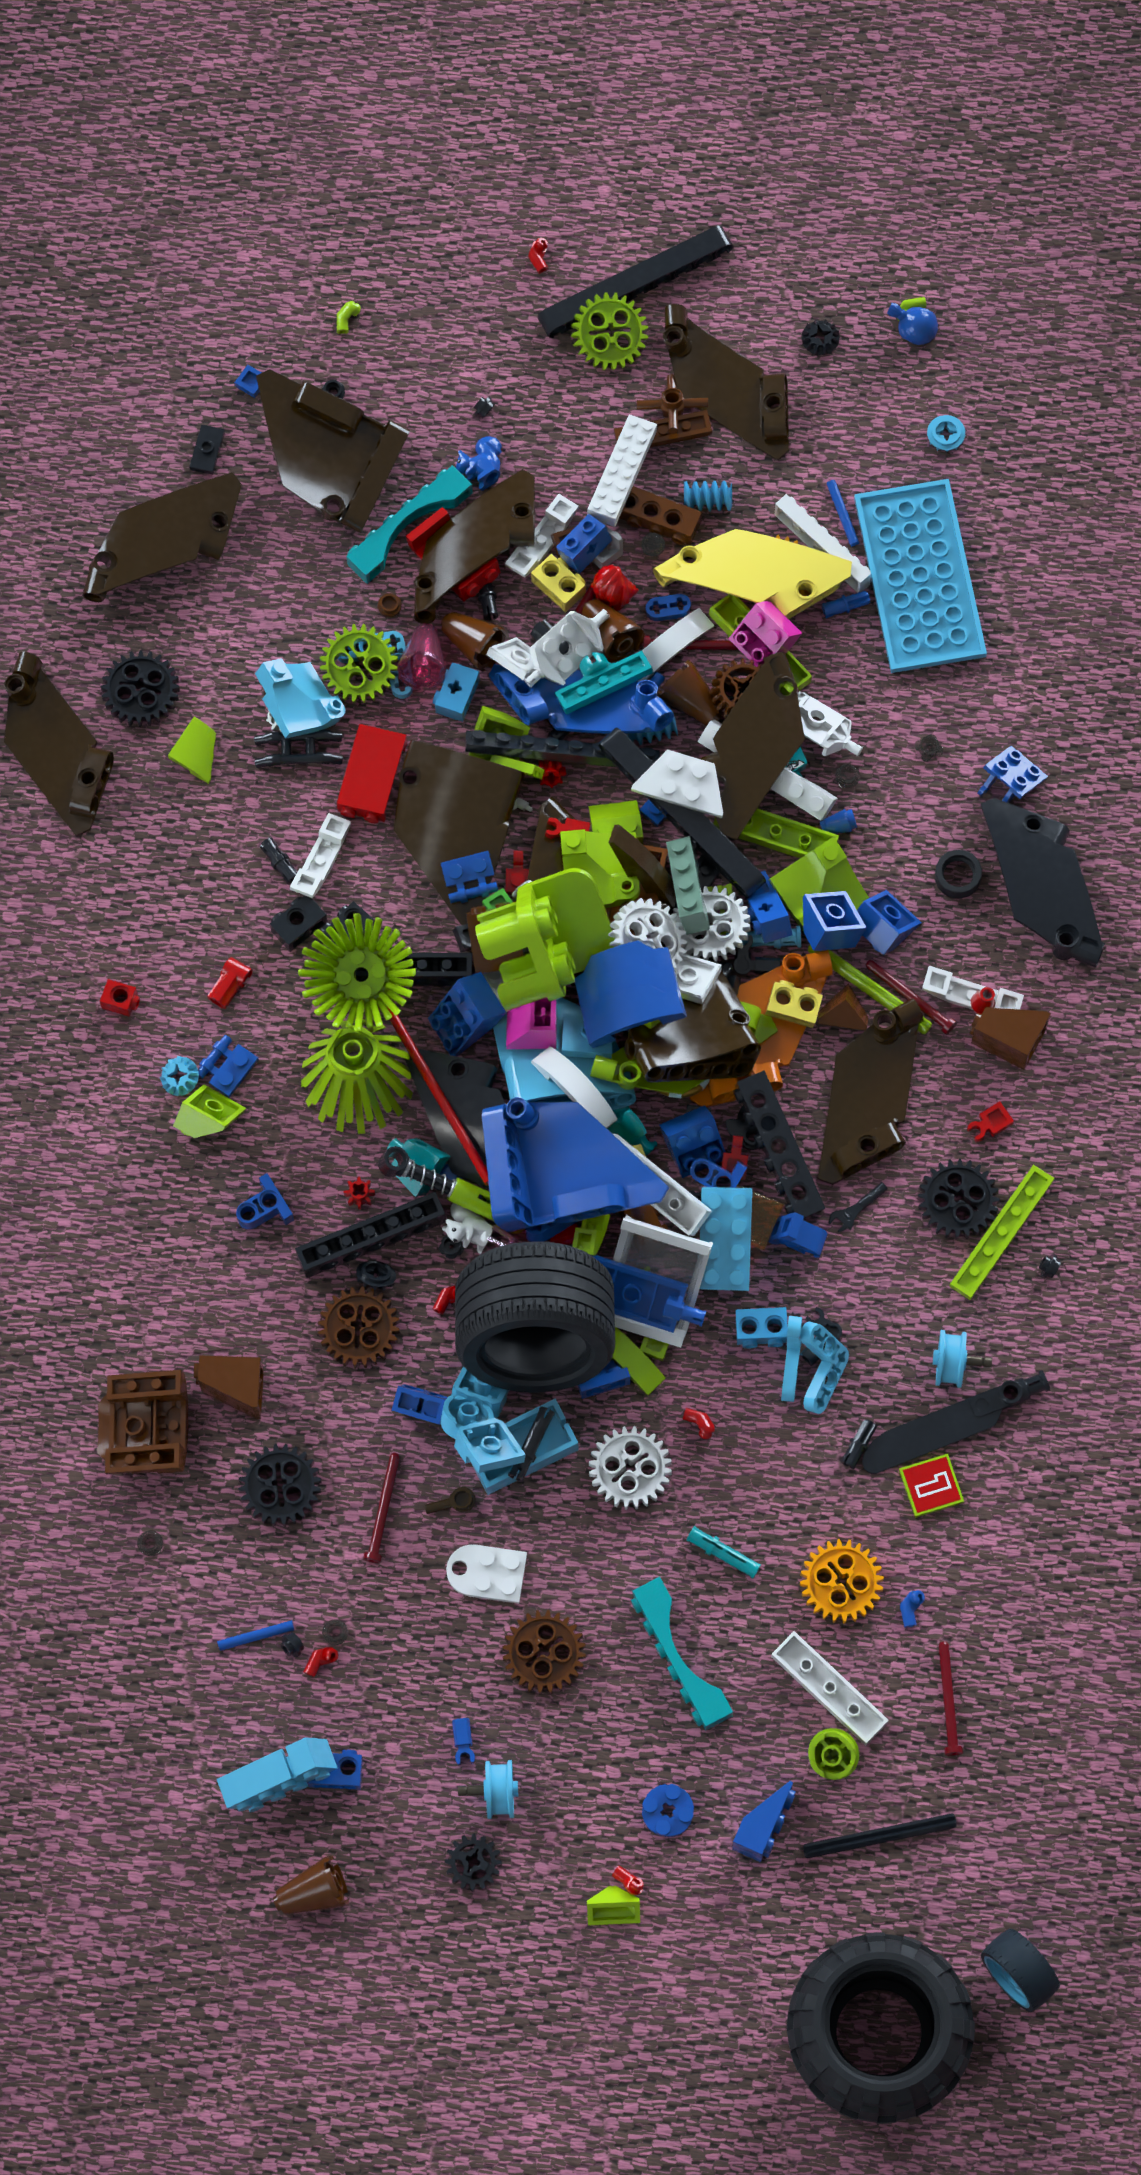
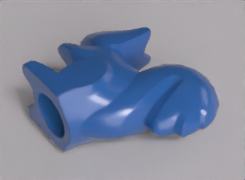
(484, 465)

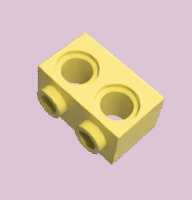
(554, 586)
(792, 1011)

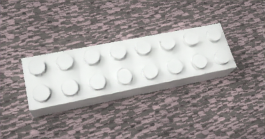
(622, 470)
(818, 538)
(678, 1203)
(829, 1688)

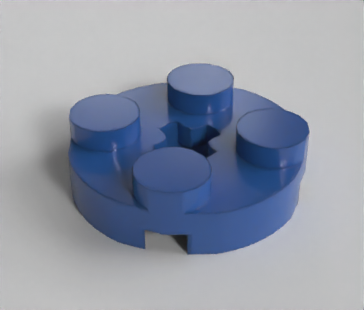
(672, 1796)

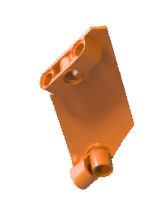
(780, 1047)

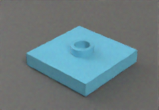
(576, 1042)

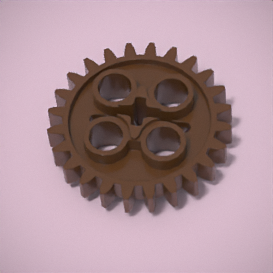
(381, 1328)
(528, 1634)

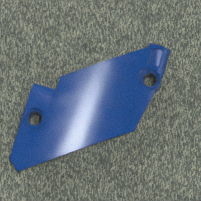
(630, 709)

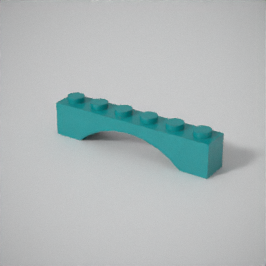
(446, 491)
(707, 1700)

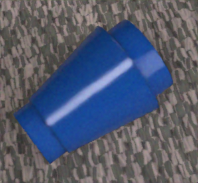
(840, 822)

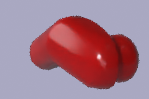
(702, 1420)

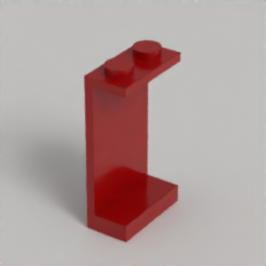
(473, 583)
(370, 773)

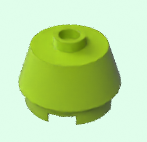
(833, 1754)

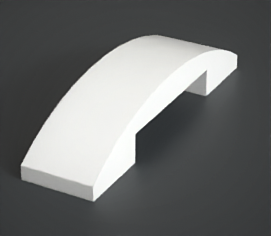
(556, 519)
(676, 639)
(322, 856)
(959, 991)
(574, 1084)

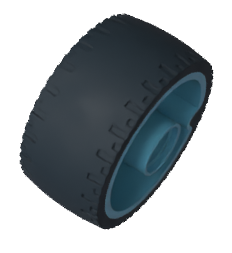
(1020, 1970)

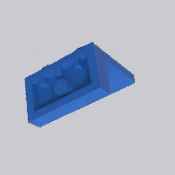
(608, 1379)

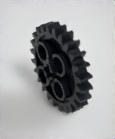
(133, 707)
(970, 1180)
(257, 1488)

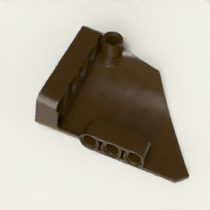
(328, 448)
(454, 812)

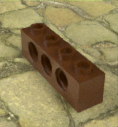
(666, 510)

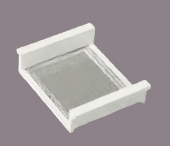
(666, 1255)

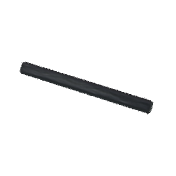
(879, 1835)

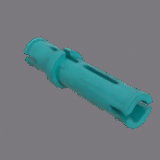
(723, 1552)

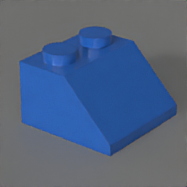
(831, 921)
(886, 921)

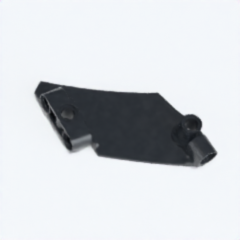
(1044, 880)
(467, 1096)

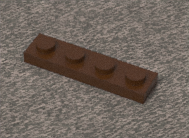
(689, 427)

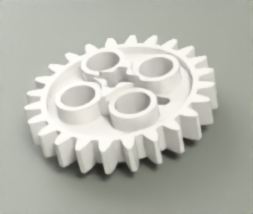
(665, 928)
(714, 944)
(615, 1451)

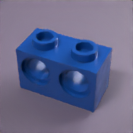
(419, 1403)
(337, 1779)

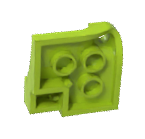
(594, 854)
(817, 872)

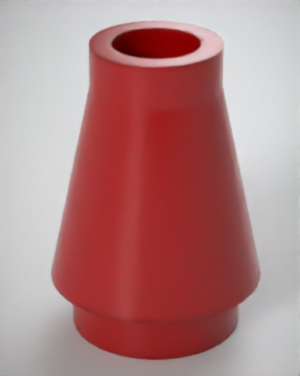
(983, 999)

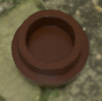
(389, 605)

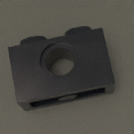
(293, 935)

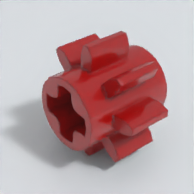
(552, 772)
(359, 1199)

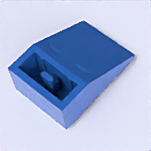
(466, 1013)
(757, 1827)

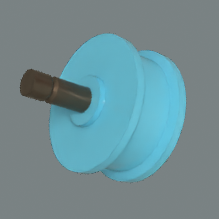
(953, 1358)
(497, 1789)

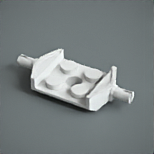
(583, 640)
(830, 732)

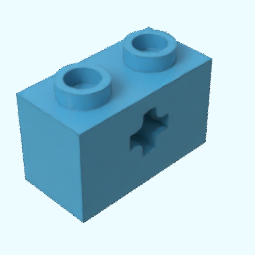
(457, 704)

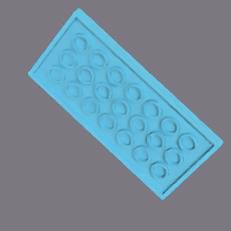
(920, 576)

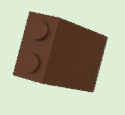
(479, 962)
(1010, 1033)
(232, 1381)

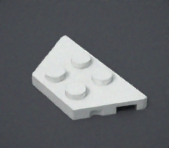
(682, 782)

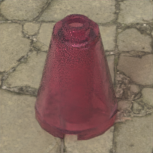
(422, 659)

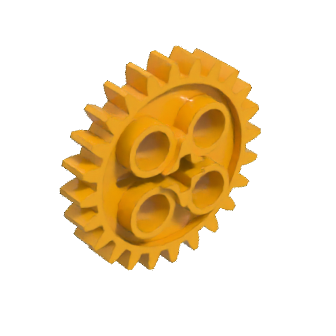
(861, 1569)

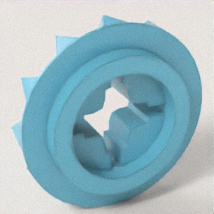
(953, 425)
(186, 1083)

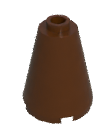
(617, 632)
(473, 637)
(690, 694)
(314, 1889)

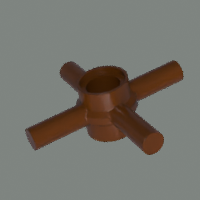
(672, 404)

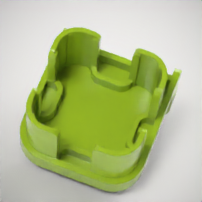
(560, 924)

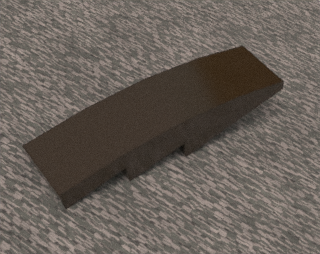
(640, 862)

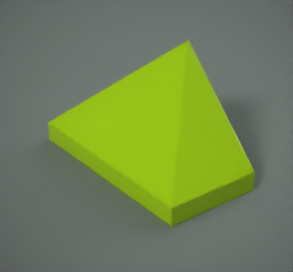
(613, 1907)

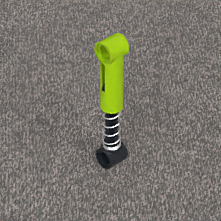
(458, 1191)

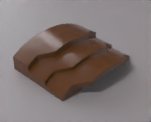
(144, 1423)

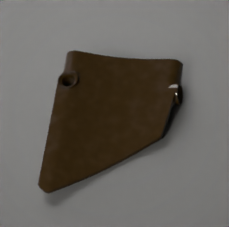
(704, 1045)

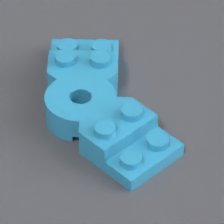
(471, 1420)

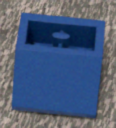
(693, 1137)

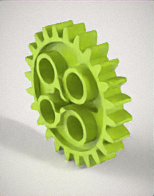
(606, 311)
(376, 650)

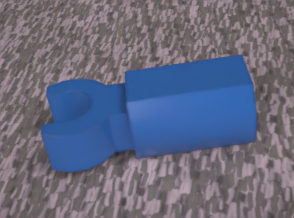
(462, 1739)

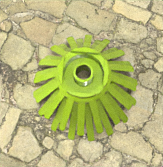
(339, 971)
(356, 1075)

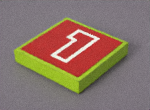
(931, 1485)

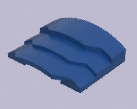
(626, 990)

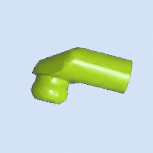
(916, 302)
(350, 308)

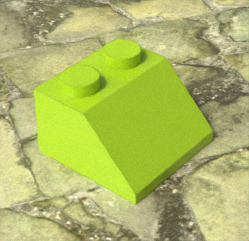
(625, 814)

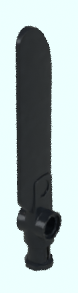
(948, 1424)

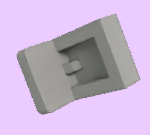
(611, 551)

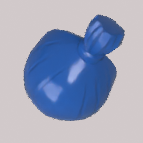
(915, 324)

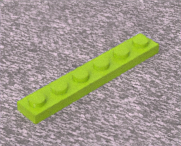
(1001, 1232)

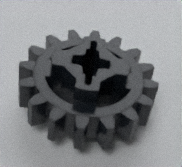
(484, 1867)

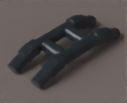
(288, 758)

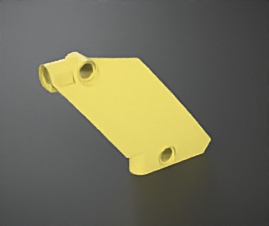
(758, 570)

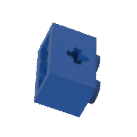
(584, 543)
(769, 916)

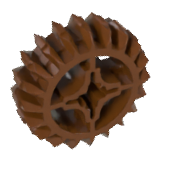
(728, 678)

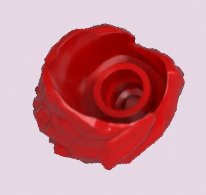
(613, 587)

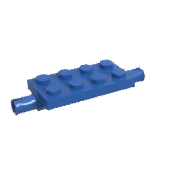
(649, 1297)

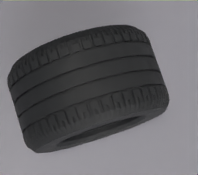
(534, 1317)

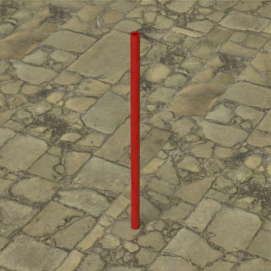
(440, 1097)

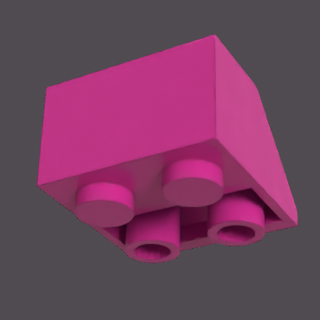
(764, 633)
(532, 1026)

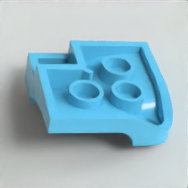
(298, 698)

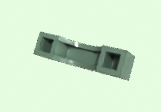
(687, 886)

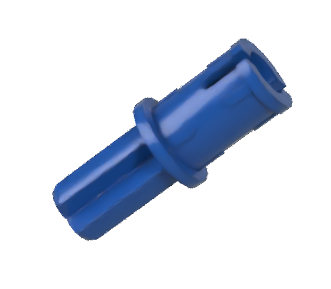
(845, 604)

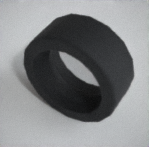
(952, 891)

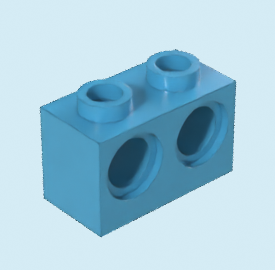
(761, 1319)

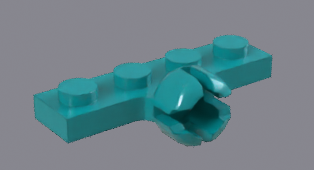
(602, 679)

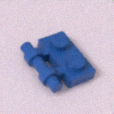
(466, 870)
(233, 1070)

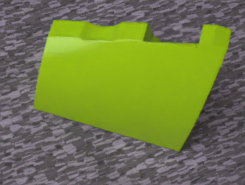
(195, 749)

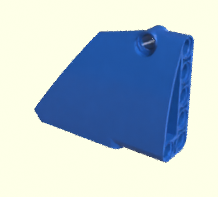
(559, 1166)

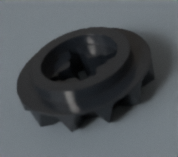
(814, 344)
(385, 1274)

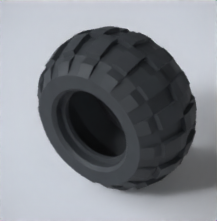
(895, 1966)

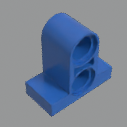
(716, 1171)
(262, 1213)
(798, 1234)

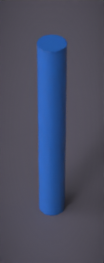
(842, 512)
(255, 1635)

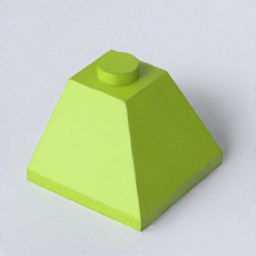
(498, 722)
(206, 1113)

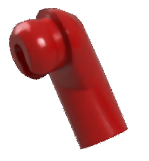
(537, 253)
(445, 1297)
(320, 1657)
(632, 1884)

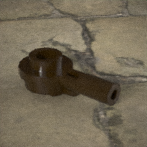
(461, 1500)

